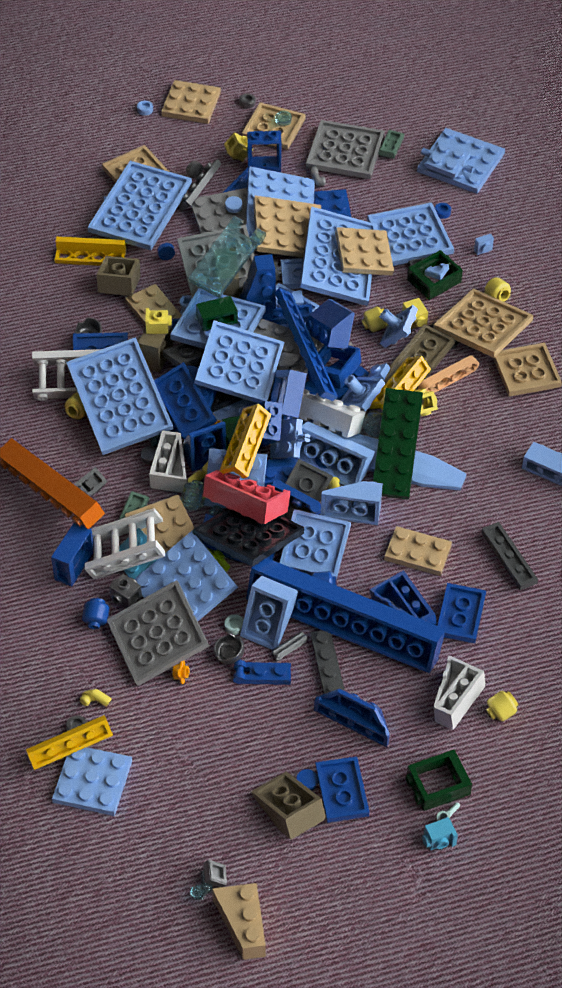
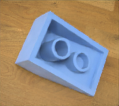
(353, 502)
(268, 612)

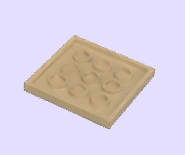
(284, 225)
(483, 322)

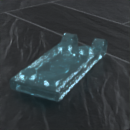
(222, 265)

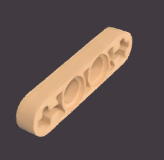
(450, 374)

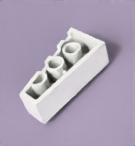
(332, 414)

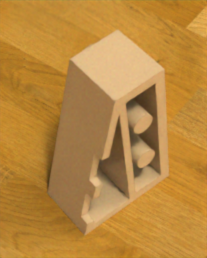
(242, 916)

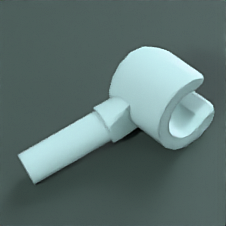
(443, 814)

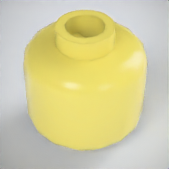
(498, 289)
(372, 321)
(74, 407)
(502, 706)

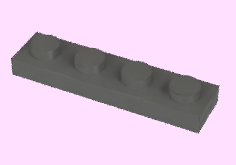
(196, 187)
(509, 556)
(326, 661)

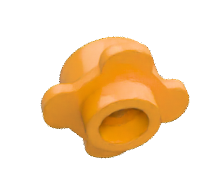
(181, 672)

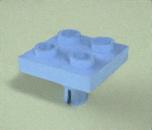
(398, 325)
(362, 391)

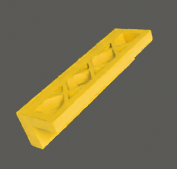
(90, 248)
(406, 377)
(245, 445)
(69, 742)

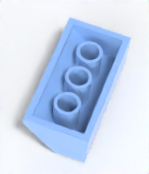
(342, 456)

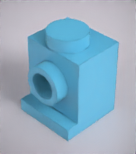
(439, 834)

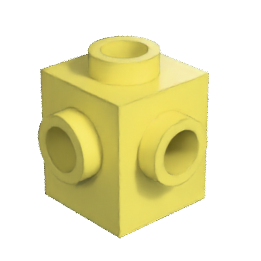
(237, 147)
(429, 402)

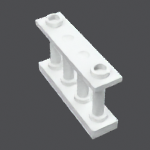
(58, 358)
(130, 557)

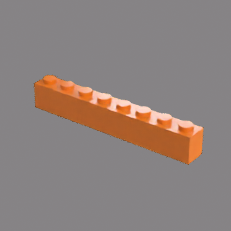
(50, 484)

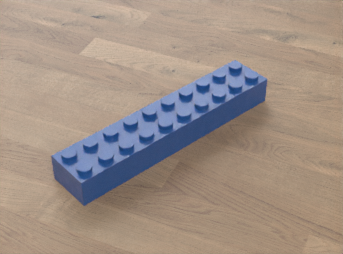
(356, 617)

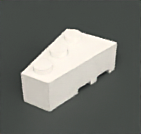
(168, 464)
(457, 692)

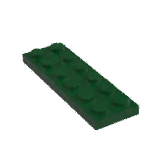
(398, 442)

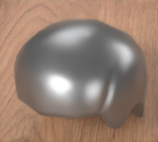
(90, 325)
(229, 649)

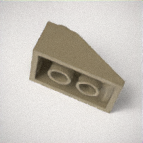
(290, 805)

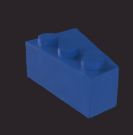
(261, 282)
(403, 595)

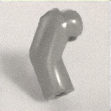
(319, 181)

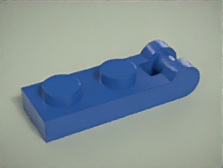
(298, 498)
(262, 673)

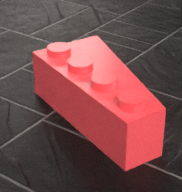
(245, 496)

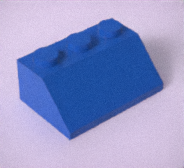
(331, 324)

